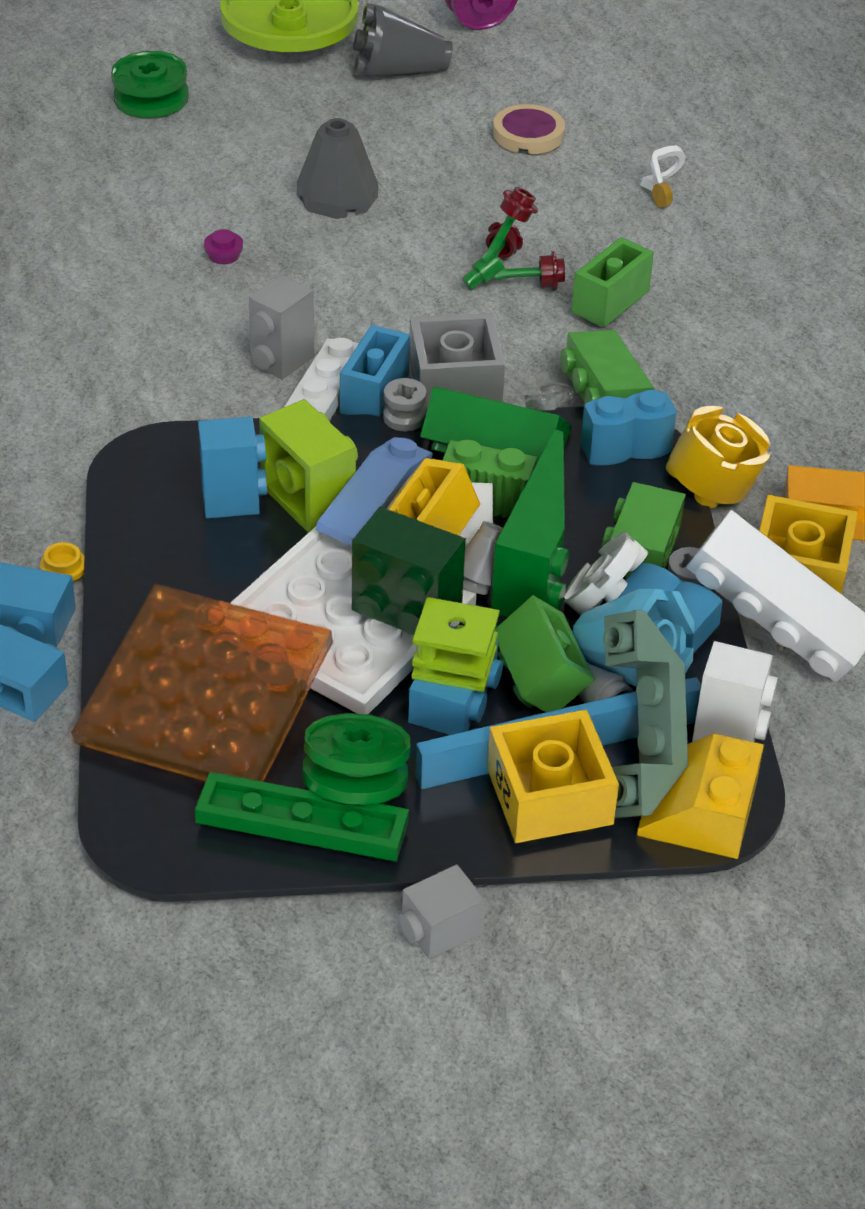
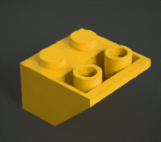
(438, 496)

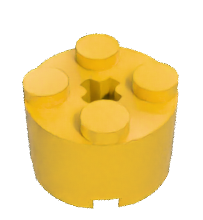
(719, 456)

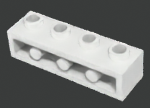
(781, 596)

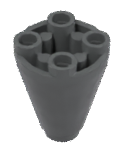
(397, 45)

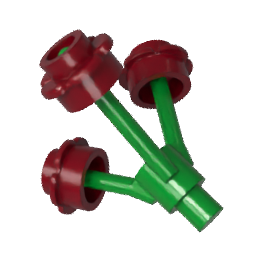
(506, 239)

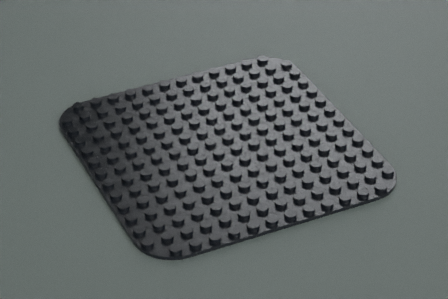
(140, 819)

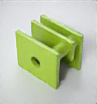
(457, 655)

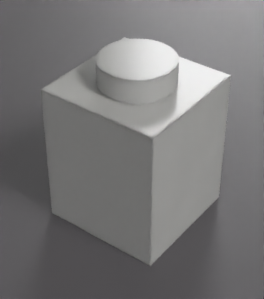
(442, 912)

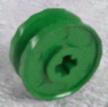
(150, 84)
(356, 759)

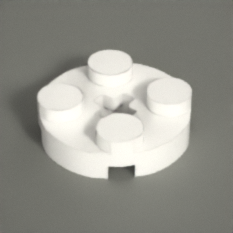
(605, 575)

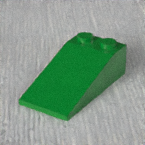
(530, 547)

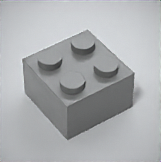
(457, 354)

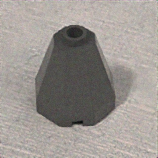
(337, 172)

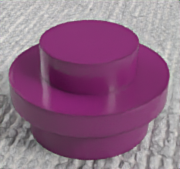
(223, 246)

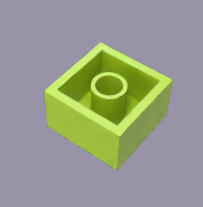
(305, 461)

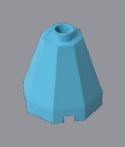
(663, 607)

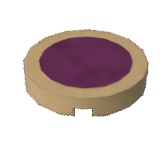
(528, 128)

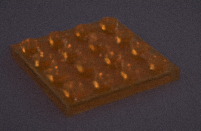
(203, 687)

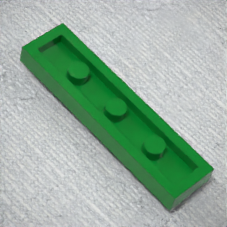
(301, 816)

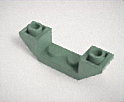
(636, 642)

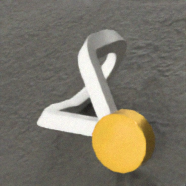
(661, 190)

